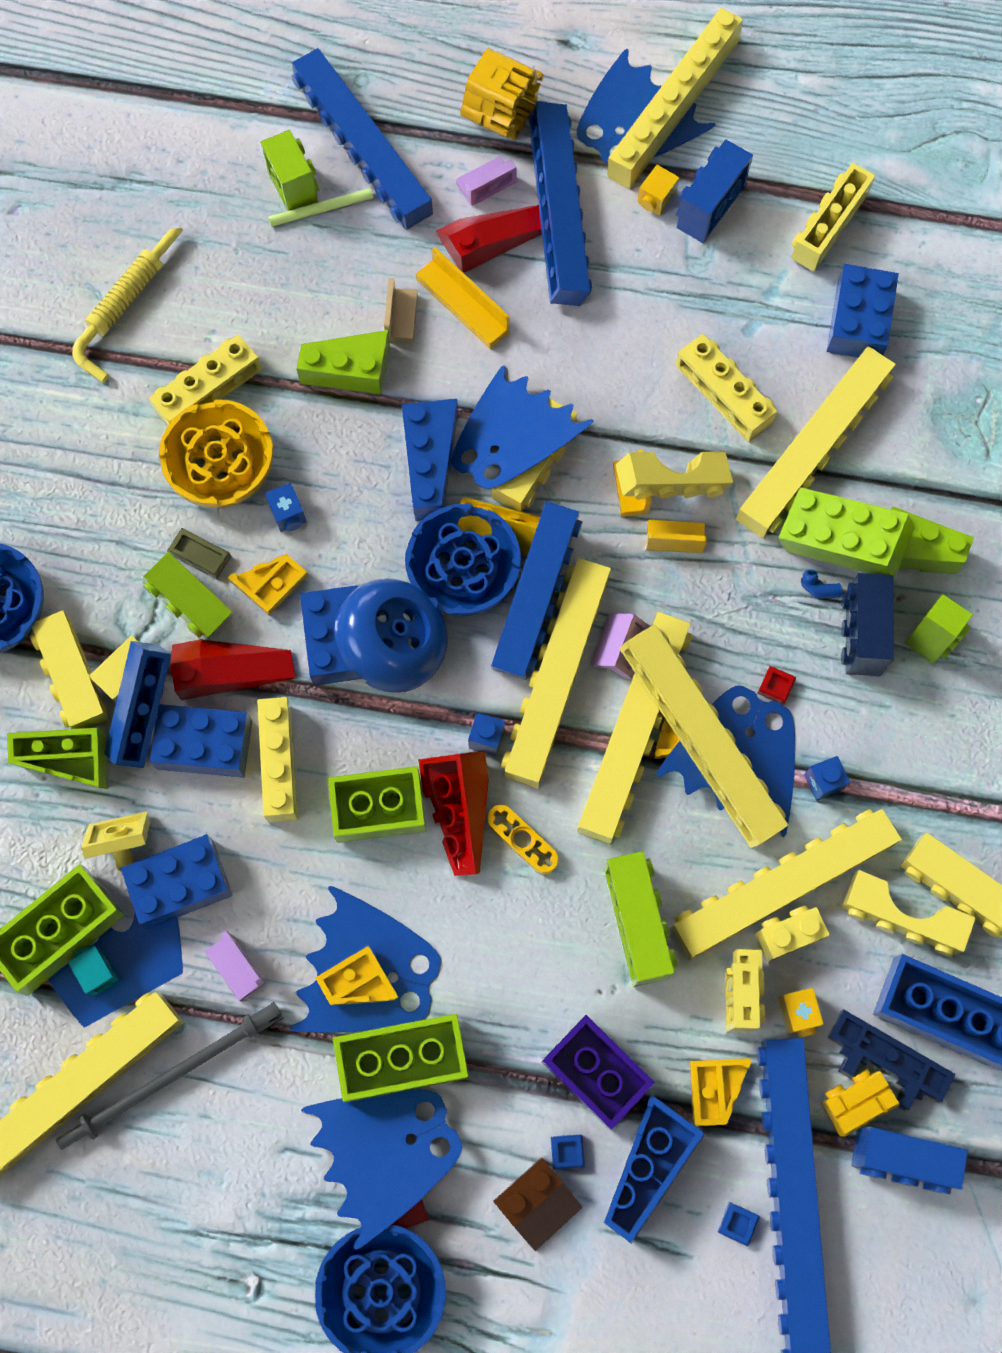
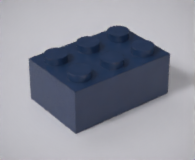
(868, 624)

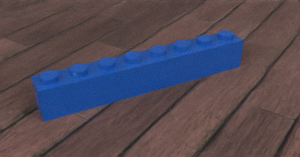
(362, 139)
(559, 204)

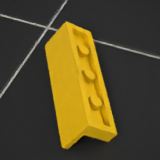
(464, 299)
(522, 523)

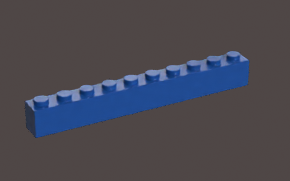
(795, 1197)

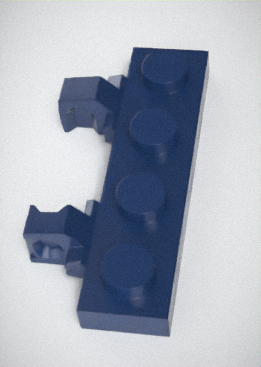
(913, 1070)

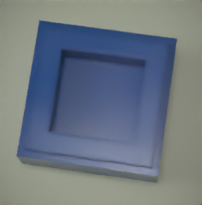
(567, 1152)
(738, 1224)

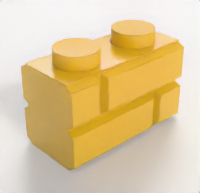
(859, 1103)

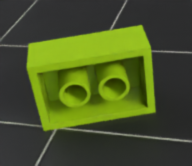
(376, 804)

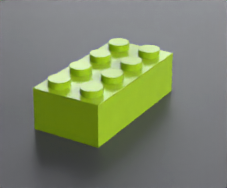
(846, 532)
(639, 919)
(54, 929)
(400, 1058)

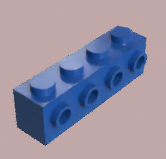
(137, 704)

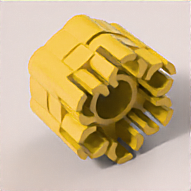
(499, 93)

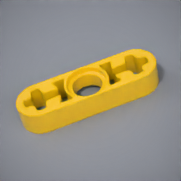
(501, 829)

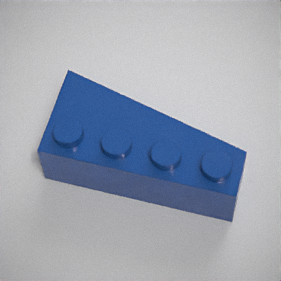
(429, 447)
(653, 1164)

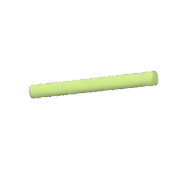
(320, 207)

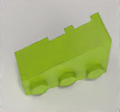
(346, 362)
(935, 547)
(185, 596)
(940, 629)
(62, 753)

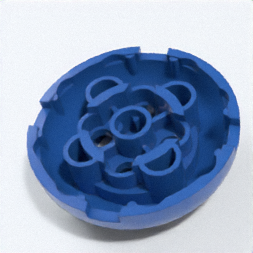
(441, 535)
(23, 599)
(367, 641)
(352, 1321)

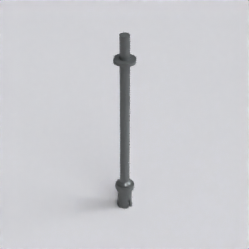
(249, 1027)

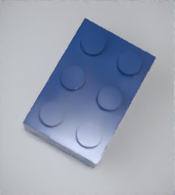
(713, 190)
(862, 310)
(319, 618)
(201, 740)
(176, 882)
(909, 1160)

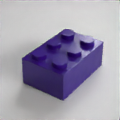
(598, 1072)

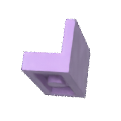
(487, 180)
(616, 632)
(234, 966)

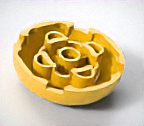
(193, 437)

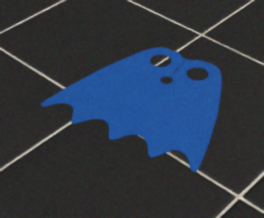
(619, 103)
(518, 424)
(768, 750)
(392, 943)
(141, 960)
(375, 1162)

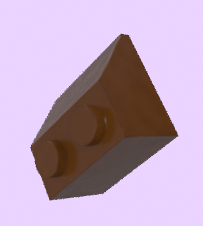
(537, 1204)

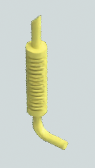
(118, 299)

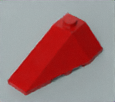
(486, 236)
(220, 667)
(459, 797)

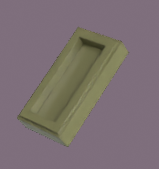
(199, 553)

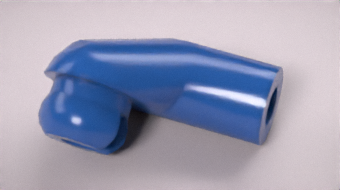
(817, 589)

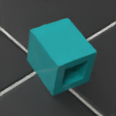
(93, 970)

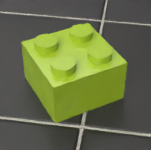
(290, 170)

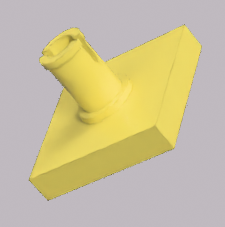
(117, 837)

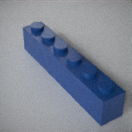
(535, 591)

